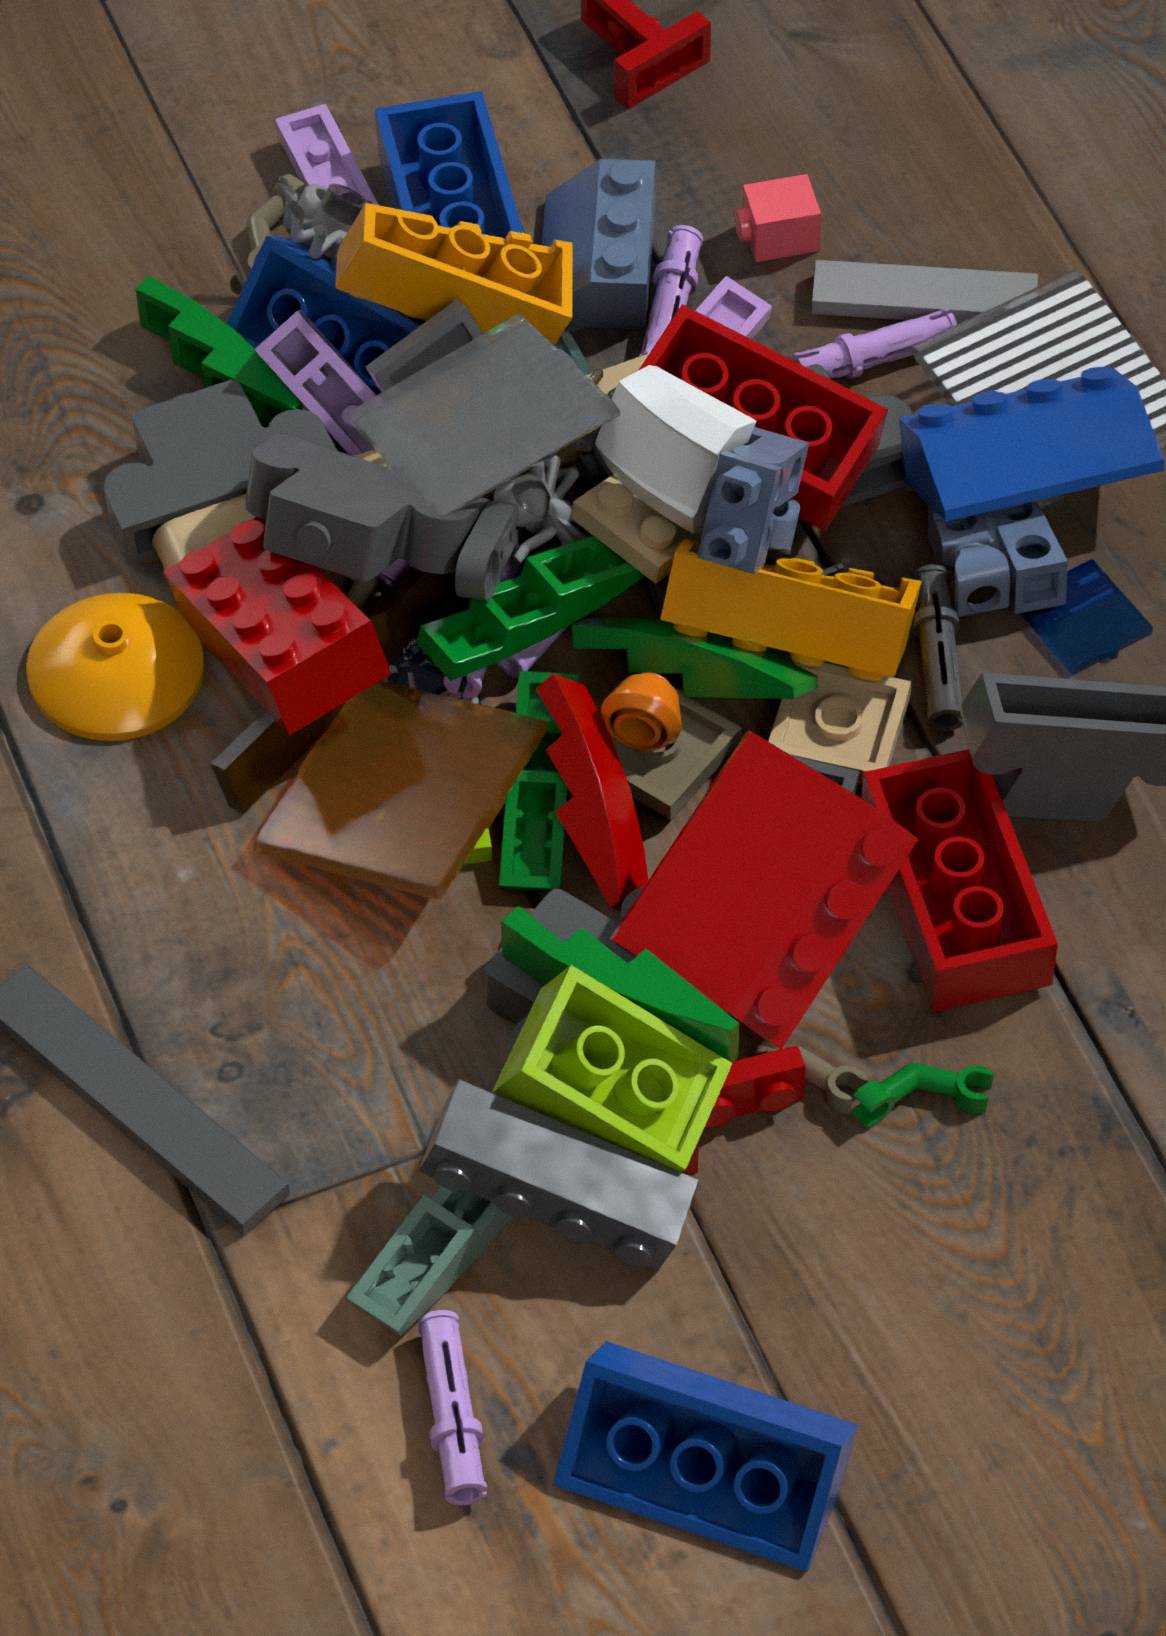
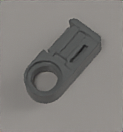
(487, 551)

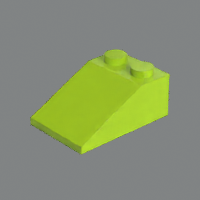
(613, 1070)

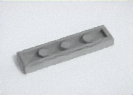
(911, 291)

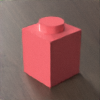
(779, 218)

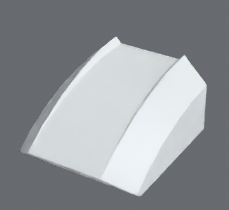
(670, 443)

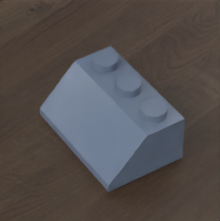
(611, 225)

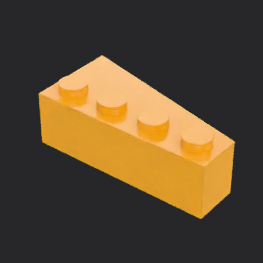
(424, 267)
(794, 610)

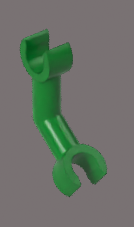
(879, 1098)

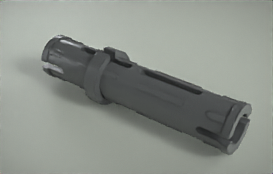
(935, 600)

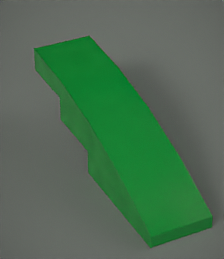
(212, 348)
(545, 599)
(708, 663)
(532, 831)
(642, 981)

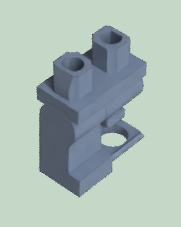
(742, 501)
(1003, 550)

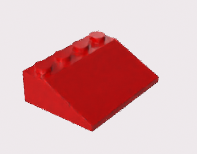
(766, 888)

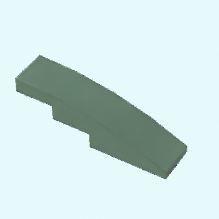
(426, 1257)

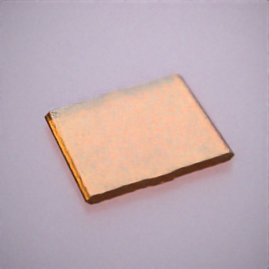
(401, 788)

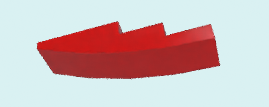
(602, 808)

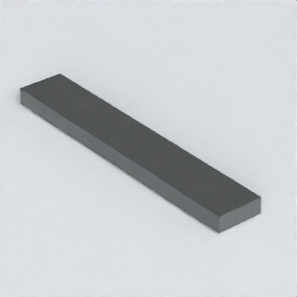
(139, 1101)

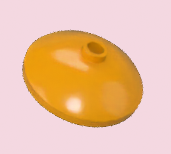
(119, 686)

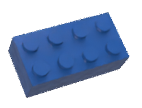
(446, 163)

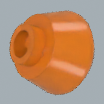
(643, 712)

